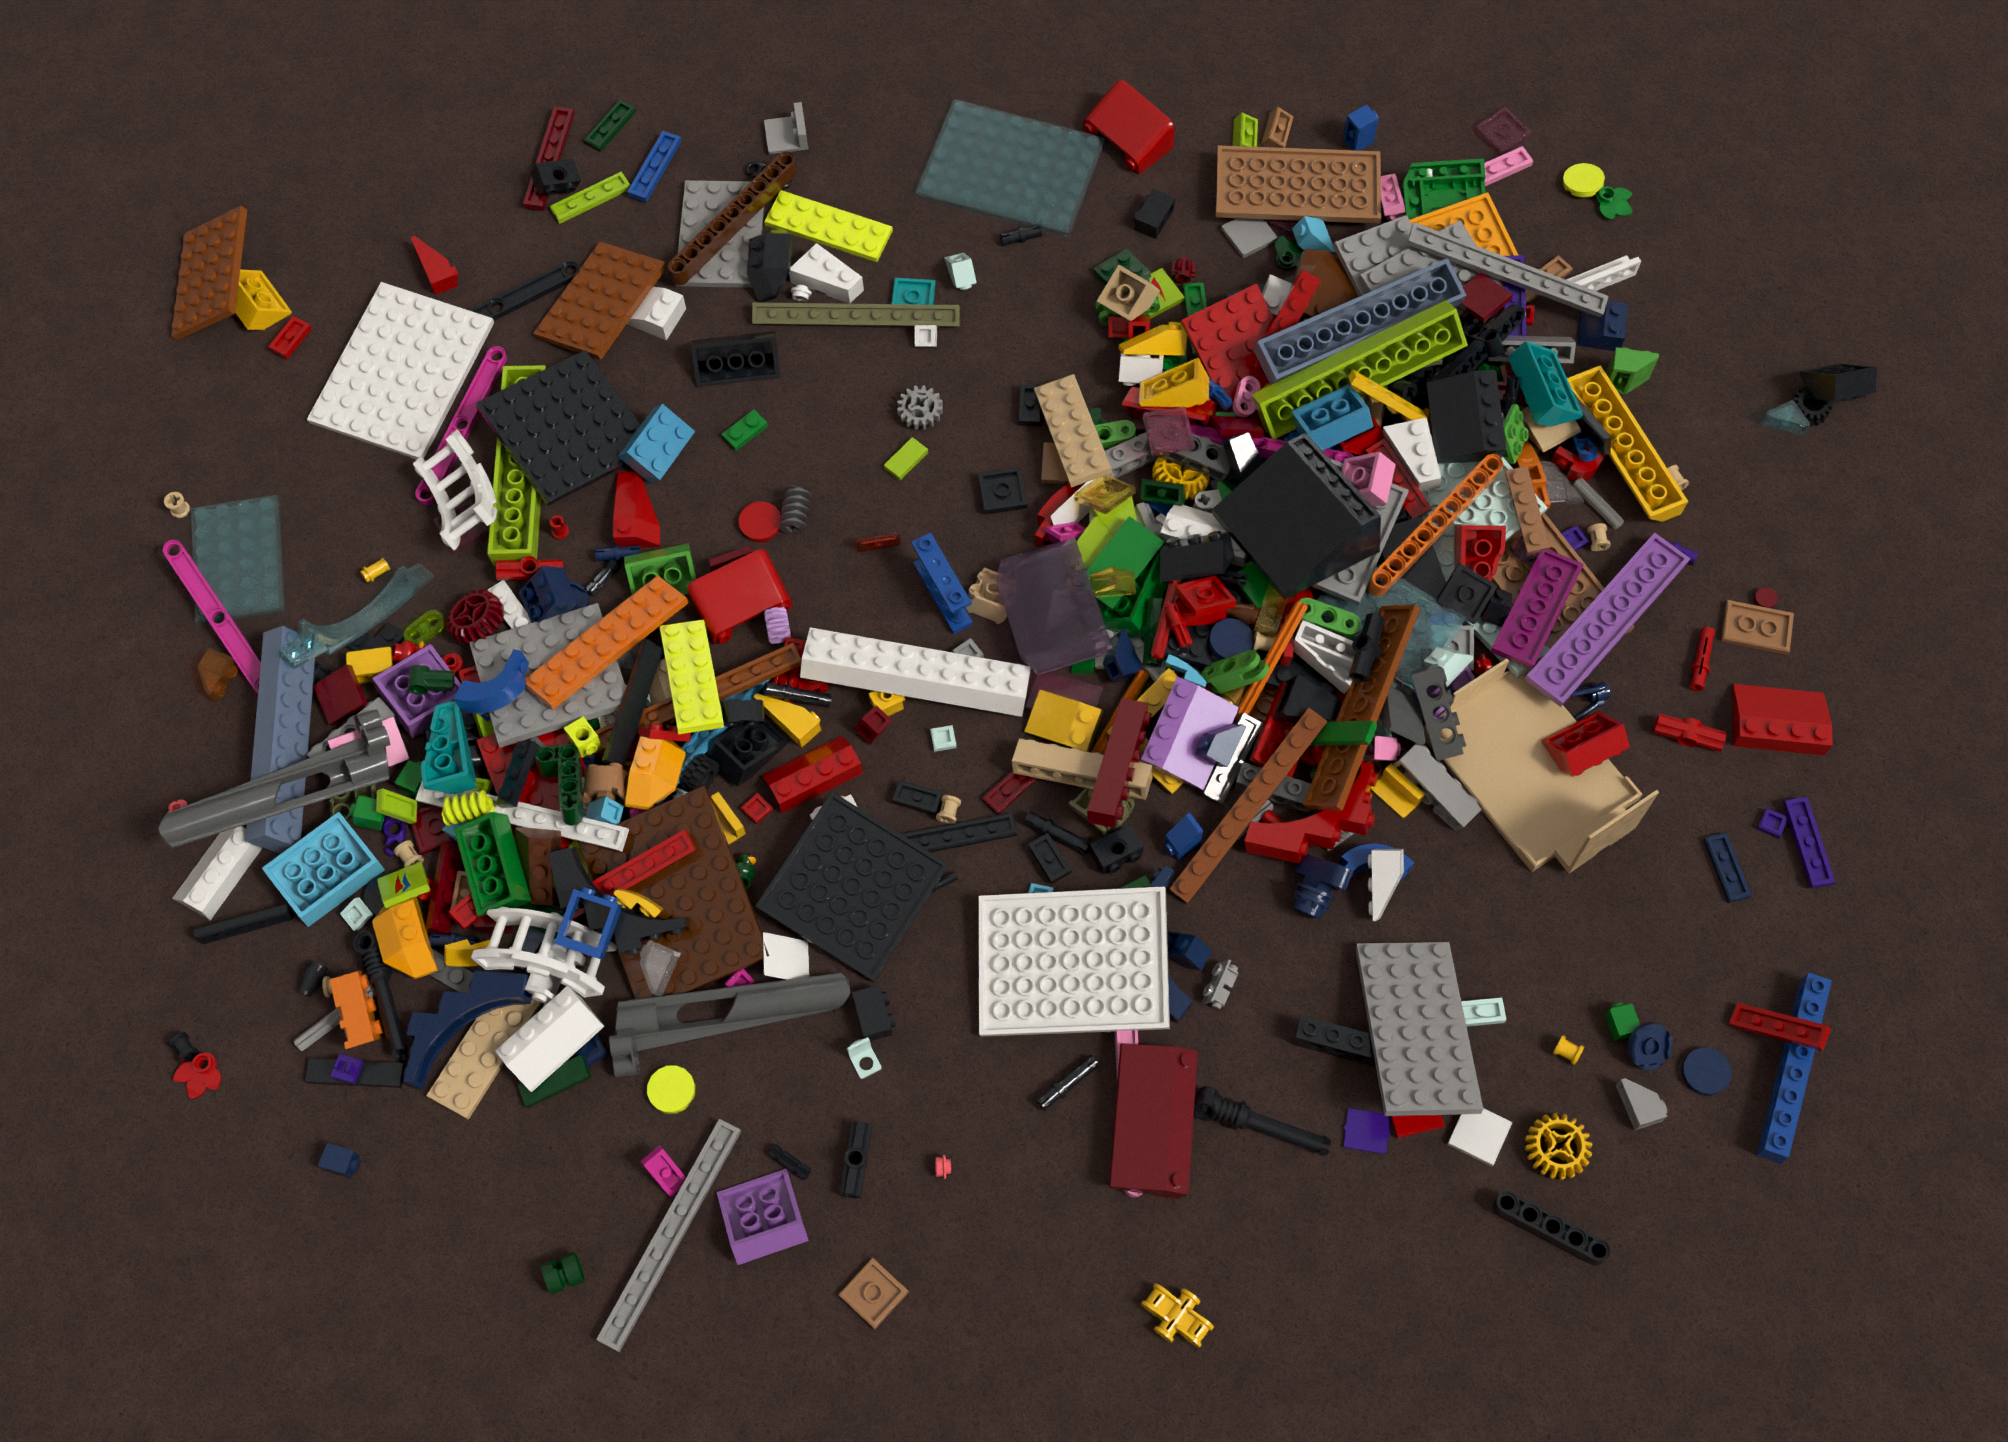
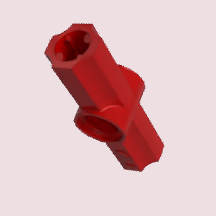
(517, 568)
(1689, 732)

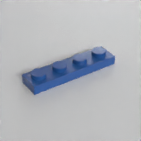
(654, 166)

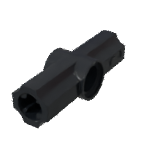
(1367, 647)
(854, 1174)

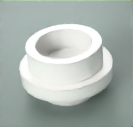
(801, 293)

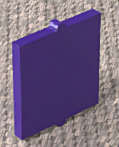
(1366, 1131)

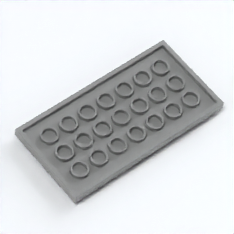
(1418, 1029)

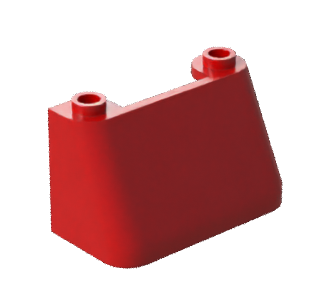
(1132, 126)
(737, 594)

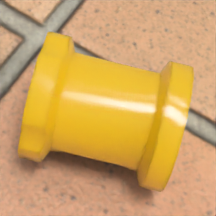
(1568, 1050)

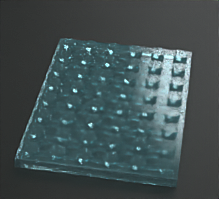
(1010, 167)

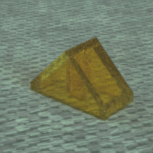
(1113, 582)

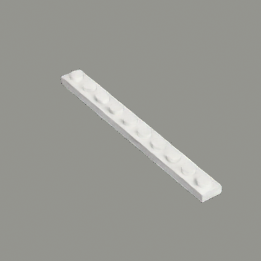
(537, 817)

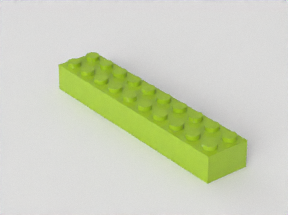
(1380, 358)
(517, 503)

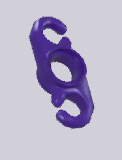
(390, 838)

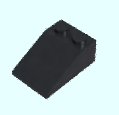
(746, 750)

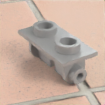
(1214, 993)

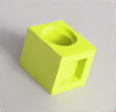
(578, 730)

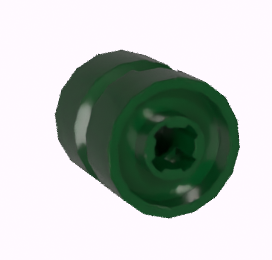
(562, 1273)

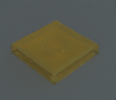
(1104, 493)

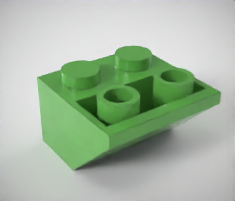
(1630, 368)

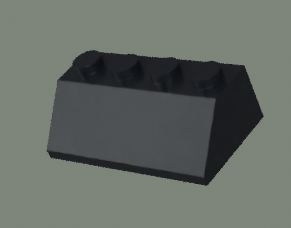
(735, 358)

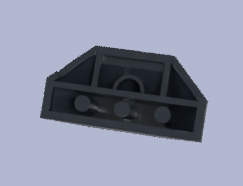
(769, 262)

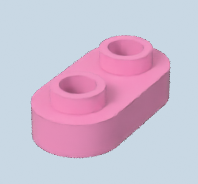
(1244, 397)

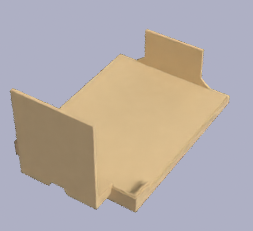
(1520, 785)

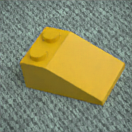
(1176, 387)
(1064, 721)

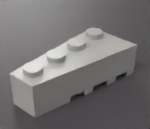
(1440, 789)

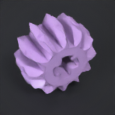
(777, 625)

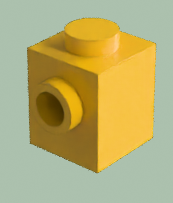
(887, 702)

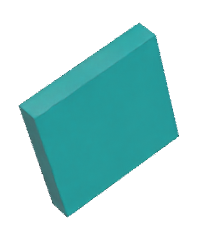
(913, 291)

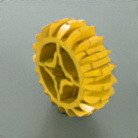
(1172, 472)
(1565, 1153)

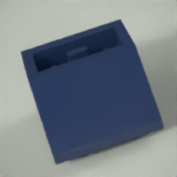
(547, 594)

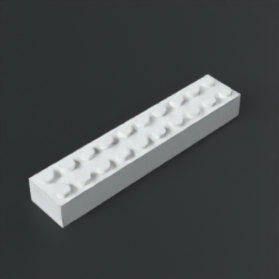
(915, 671)

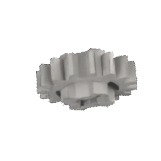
(919, 410)

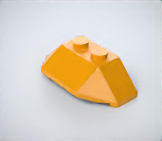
(653, 772)
(404, 939)

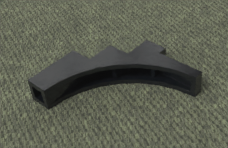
(1242, 456)
(630, 927)

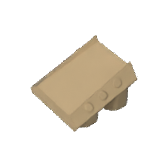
(986, 597)

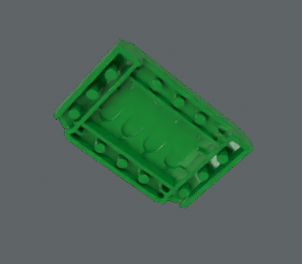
(1441, 184)

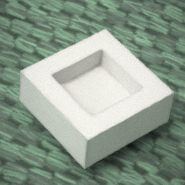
(925, 336)

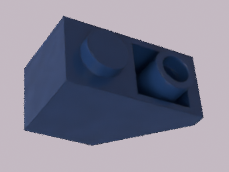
(1123, 661)
(1187, 950)

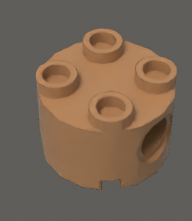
(605, 781)

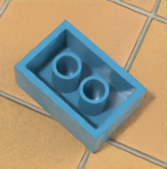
(1333, 417)
(656, 443)

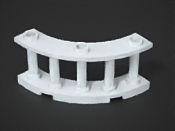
(480, 485)
(540, 963)

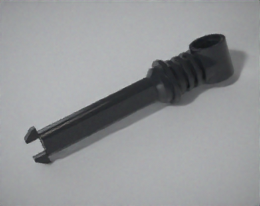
(379, 977)
(1209, 1105)

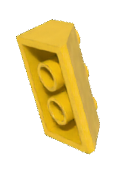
(258, 301)

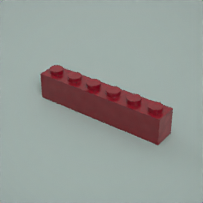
(1118, 762)

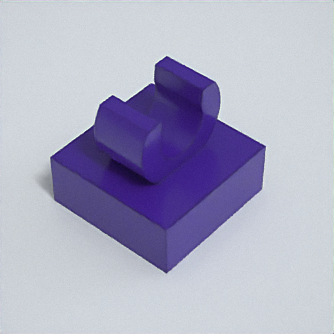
(347, 1069)

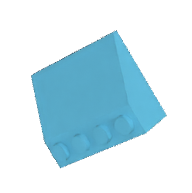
(323, 869)

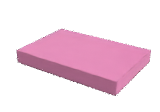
(395, 752)

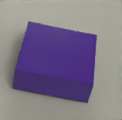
(1575, 538)
(1772, 823)

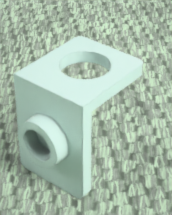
(859, 1050)

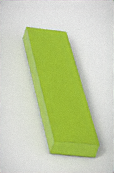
(590, 197)

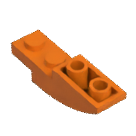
(1529, 458)

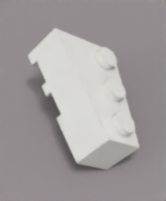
(826, 274)
(1415, 450)
(1326, 653)

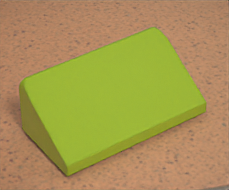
(1245, 131)

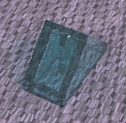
(1787, 419)

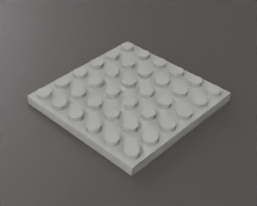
(539, 642)

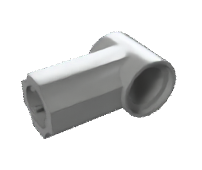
(1146, 518)

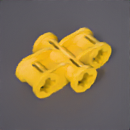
(1184, 1320)

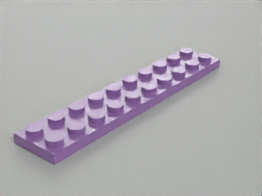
(1607, 619)

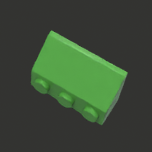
(670, 563)

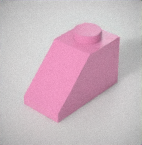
(1383, 749)

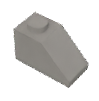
(1641, 1104)

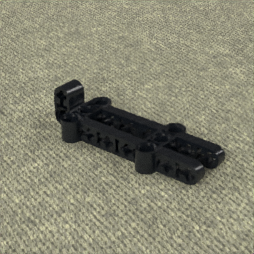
(1482, 343)

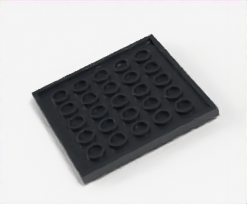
(562, 426)
(852, 886)

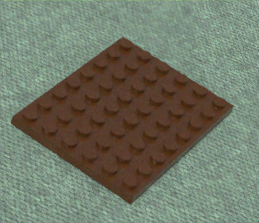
(700, 886)

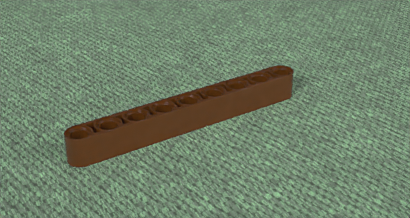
(732, 218)

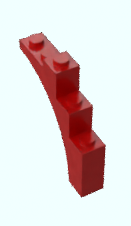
(1291, 839)

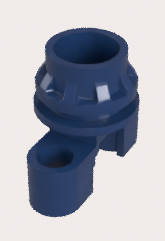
(1318, 884)

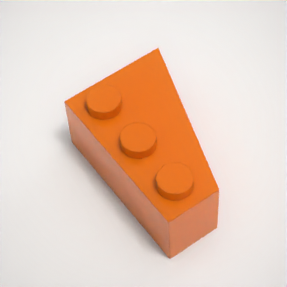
(355, 1009)

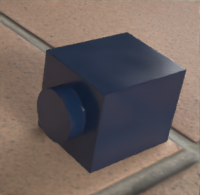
(339, 1161)

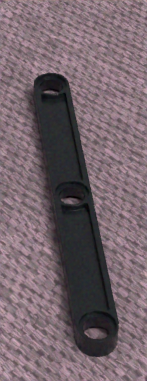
(528, 291)

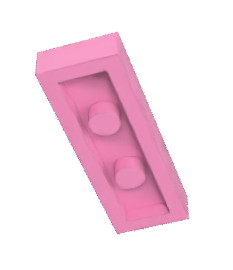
(1391, 196)

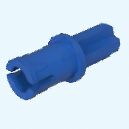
(1217, 394)

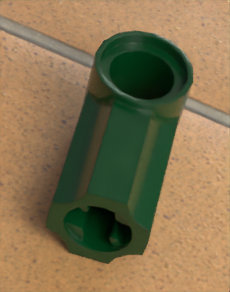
(423, 679)

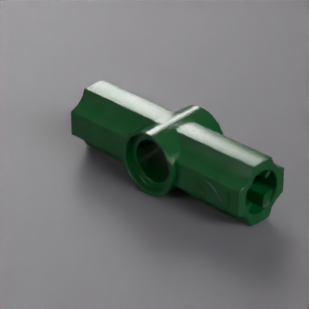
(1148, 631)

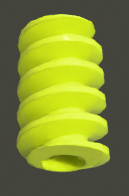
(466, 807)

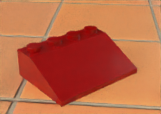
(1781, 720)

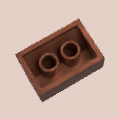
(533, 852)

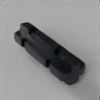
(602, 577)
(789, 1162)

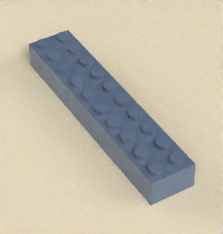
(1356, 320)
(281, 736)

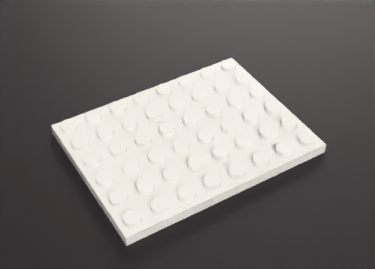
(401, 371)
(1073, 962)

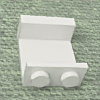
(544, 988)

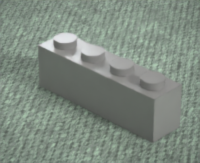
(1563, 347)

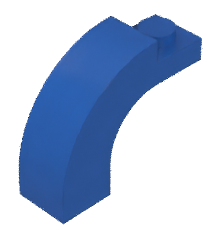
(495, 693)
(1357, 859)

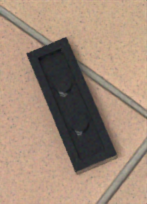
(516, 774)

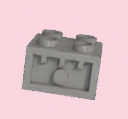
(787, 132)

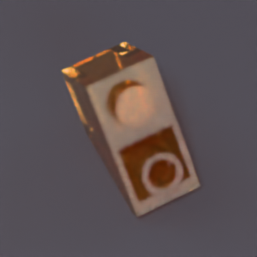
(215, 672)

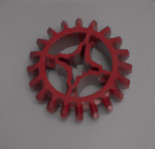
(475, 616)

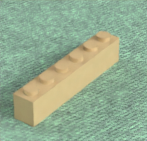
(1071, 766)

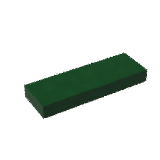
(610, 125)
(566, 1076)

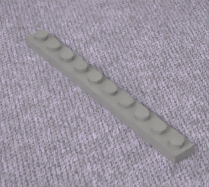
(1507, 269)
(668, 1236)

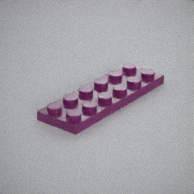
(1537, 608)

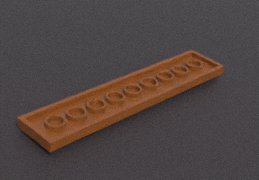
(1362, 703)

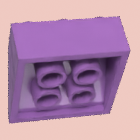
(411, 709)
(762, 1217)

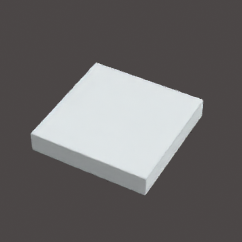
(1480, 1135)

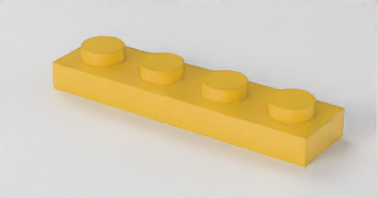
(1380, 394)

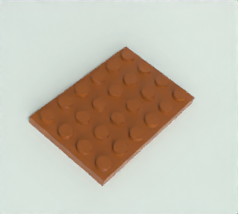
(209, 273)
(600, 300)

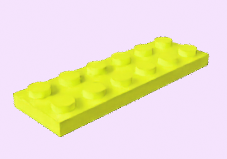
(829, 226)
(691, 677)

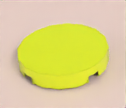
(1583, 179)
(671, 1089)

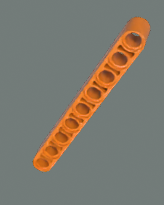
(1430, 532)

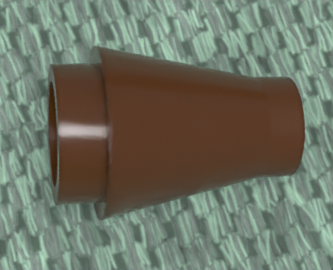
(1245, 612)

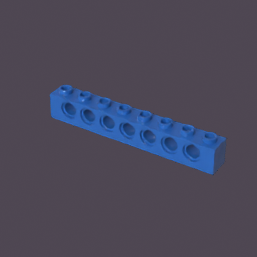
(1793, 1074)

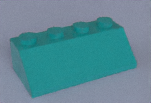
(1544, 385)

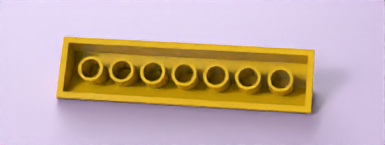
(1630, 446)

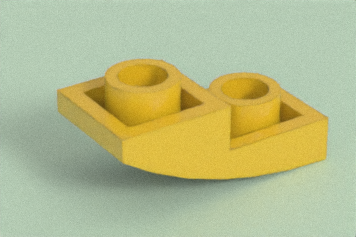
(631, 898)
(460, 953)

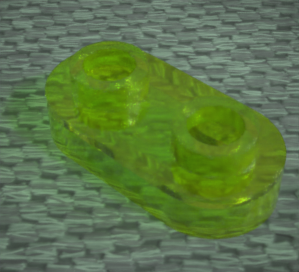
(423, 627)

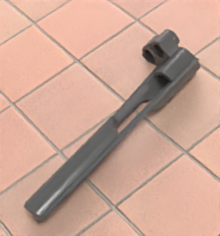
(348, 766)
(654, 1020)

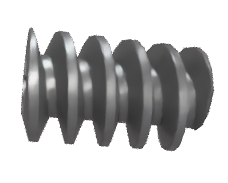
(794, 510)

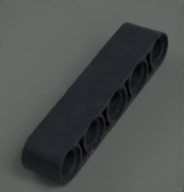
(1563, 1228)

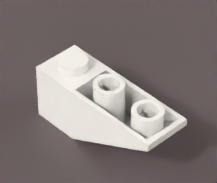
(1386, 873)

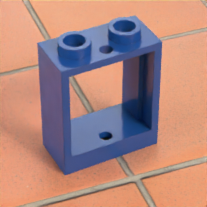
(588, 894)

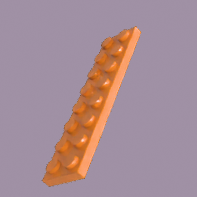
(605, 642)

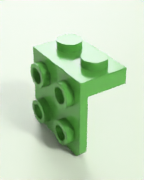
(1514, 433)

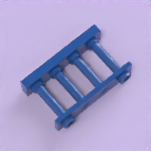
(942, 583)

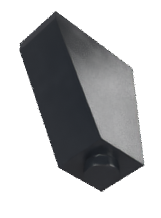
(1302, 694)

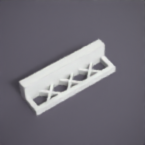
(1608, 273)

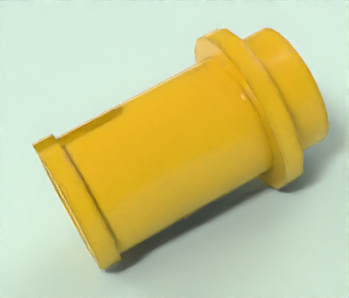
(374, 570)

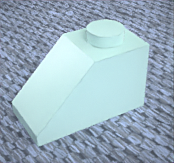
(961, 270)
(1449, 659)

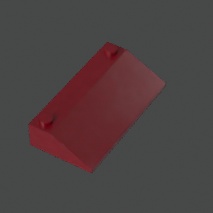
(1153, 1120)

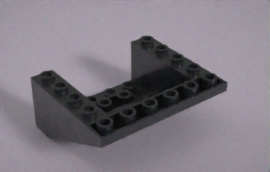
(1300, 518)

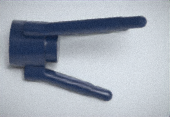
(1596, 693)

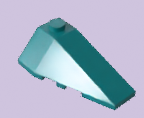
(448, 756)

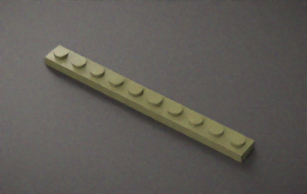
(855, 314)

